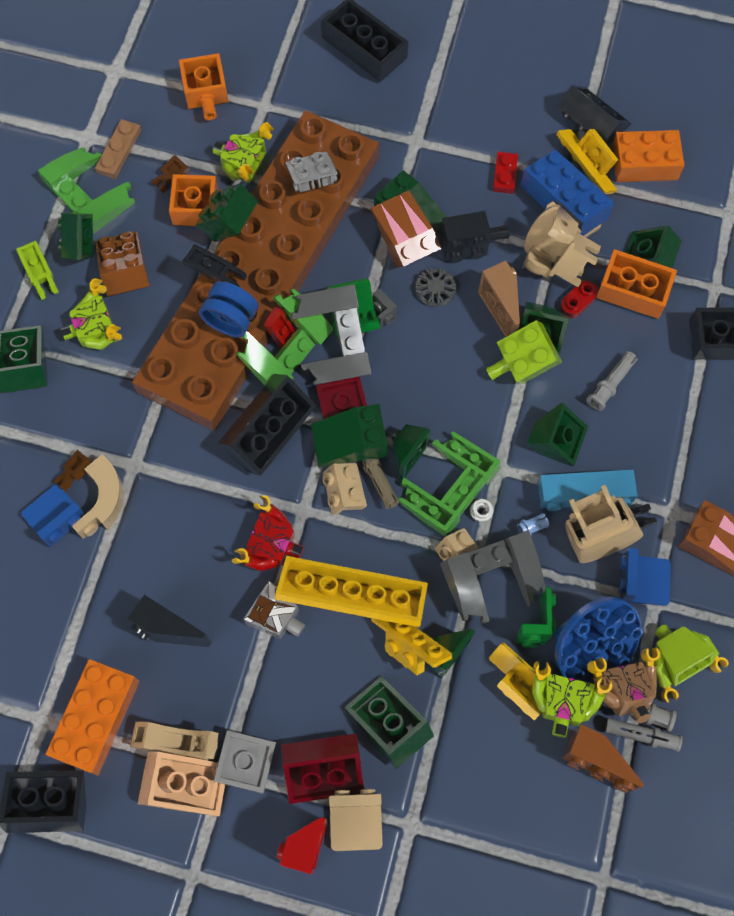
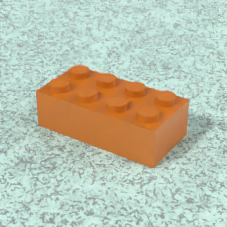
(93, 717)

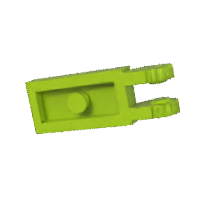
(36, 267)

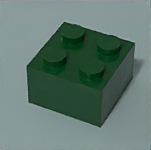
(226, 212)

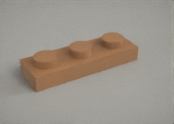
(118, 149)

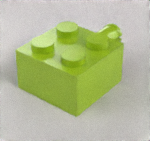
(526, 354)

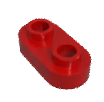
(580, 298)

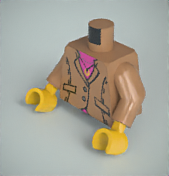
(632, 685)

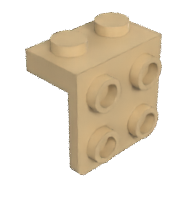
(355, 820)

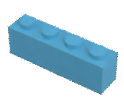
(558, 489)

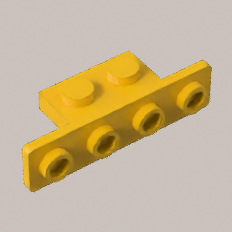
(592, 156)
(412, 646)
(518, 679)

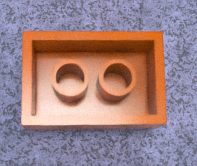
(648, 156)
(636, 284)

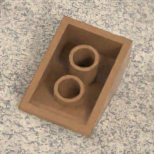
(500, 294)

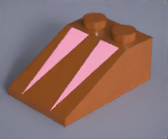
(405, 229)
(711, 536)

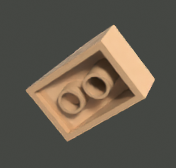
(181, 784)

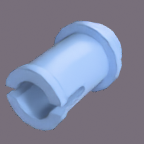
(533, 524)

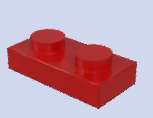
(505, 172)
(279, 327)

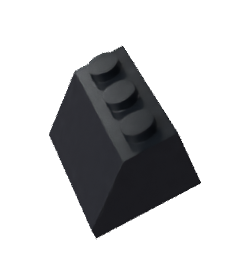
(592, 113)
(43, 802)

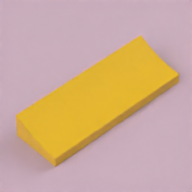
(352, 591)

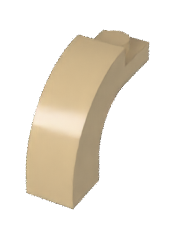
(109, 498)
(174, 741)

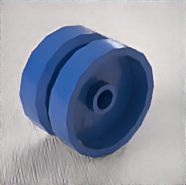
(229, 309)

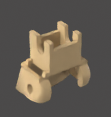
(557, 240)
(601, 525)

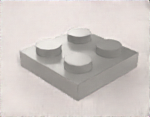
(244, 762)

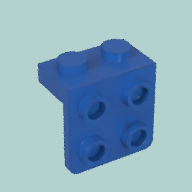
(52, 515)
(644, 579)

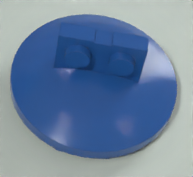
(599, 629)

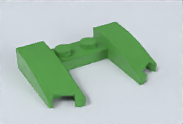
(59, 178)
(310, 331)
(445, 514)

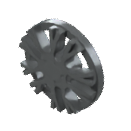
(435, 287)

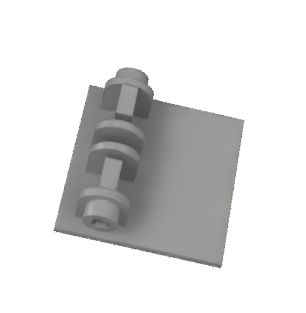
(312, 168)

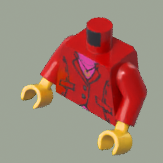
(270, 540)

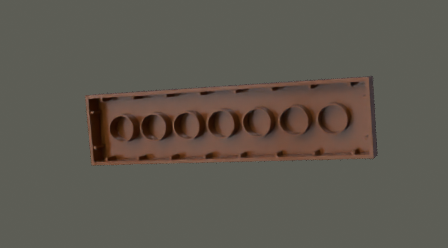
(195, 365)

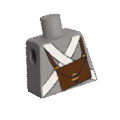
(273, 615)

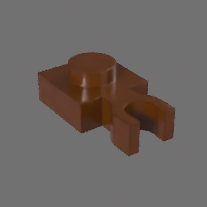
(173, 166)
(74, 469)

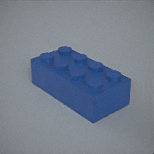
(559, 181)

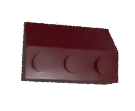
(322, 766)

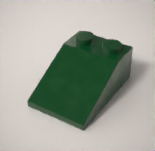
(405, 182)
(22, 359)
(350, 436)
(390, 722)

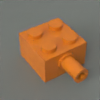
(204, 83)
(189, 197)

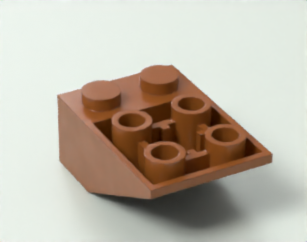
(121, 263)
(596, 754)

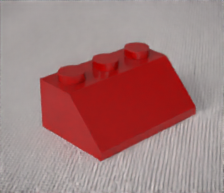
(303, 847)

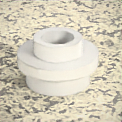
(481, 503)

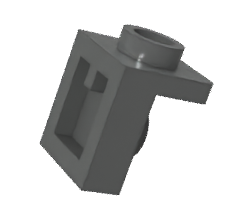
(385, 307)

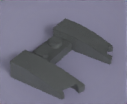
(344, 305)
(463, 570)

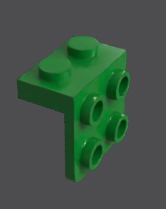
(366, 314)
(538, 634)

